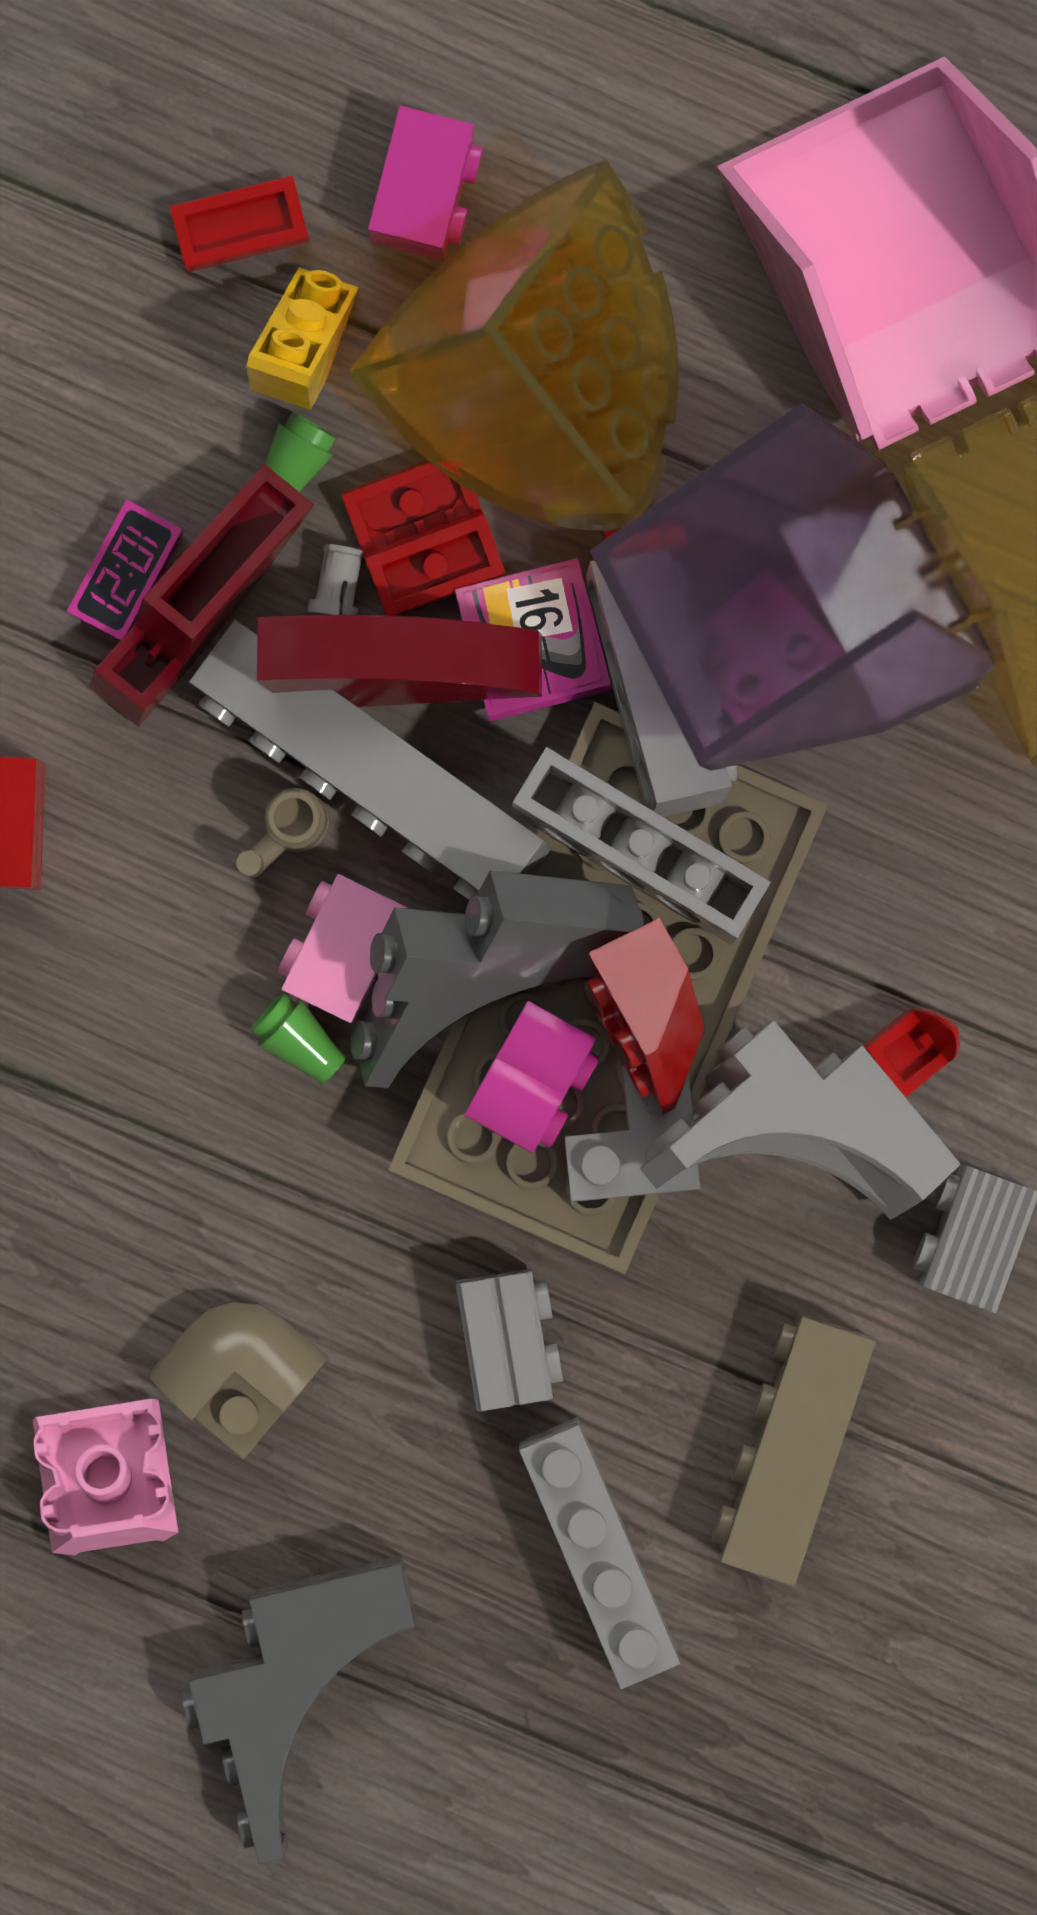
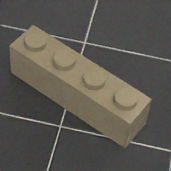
(794, 1448)

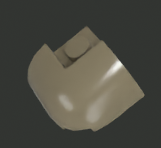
(237, 1371)

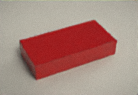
(239, 224)

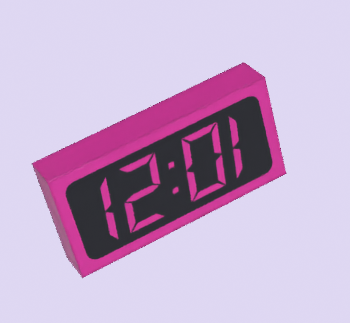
(125, 570)

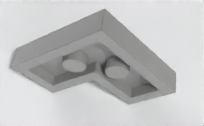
(611, 1161)

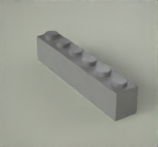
(369, 766)

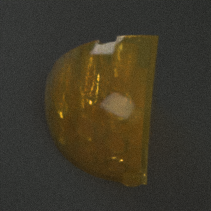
(539, 359)

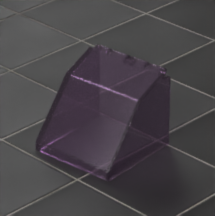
(790, 600)

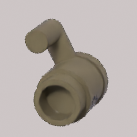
(294, 823)

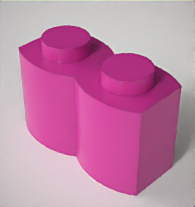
(532, 1077)

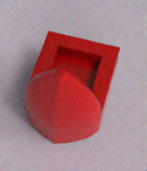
(914, 1047)

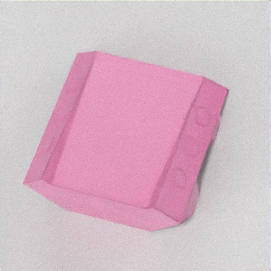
(104, 1477)

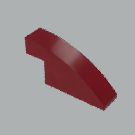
(200, 594)
(398, 658)

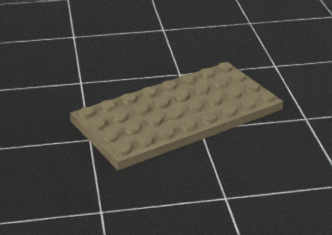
(442, 1150)

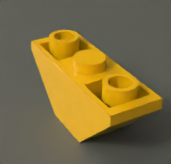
(301, 338)

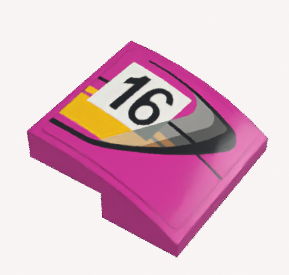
(557, 606)

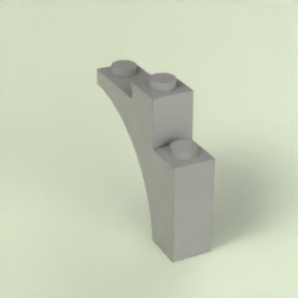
(828, 1115)

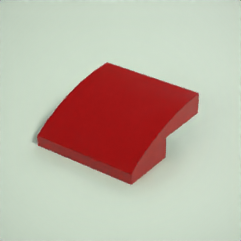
(421, 536)

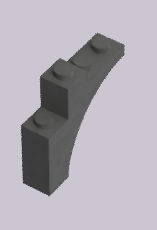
(448, 964)
(258, 1702)

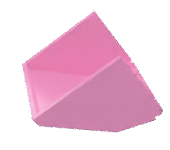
(900, 247)

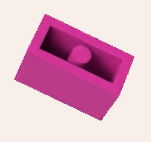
(423, 184)

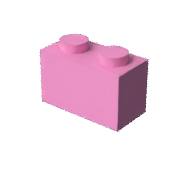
(334, 960)

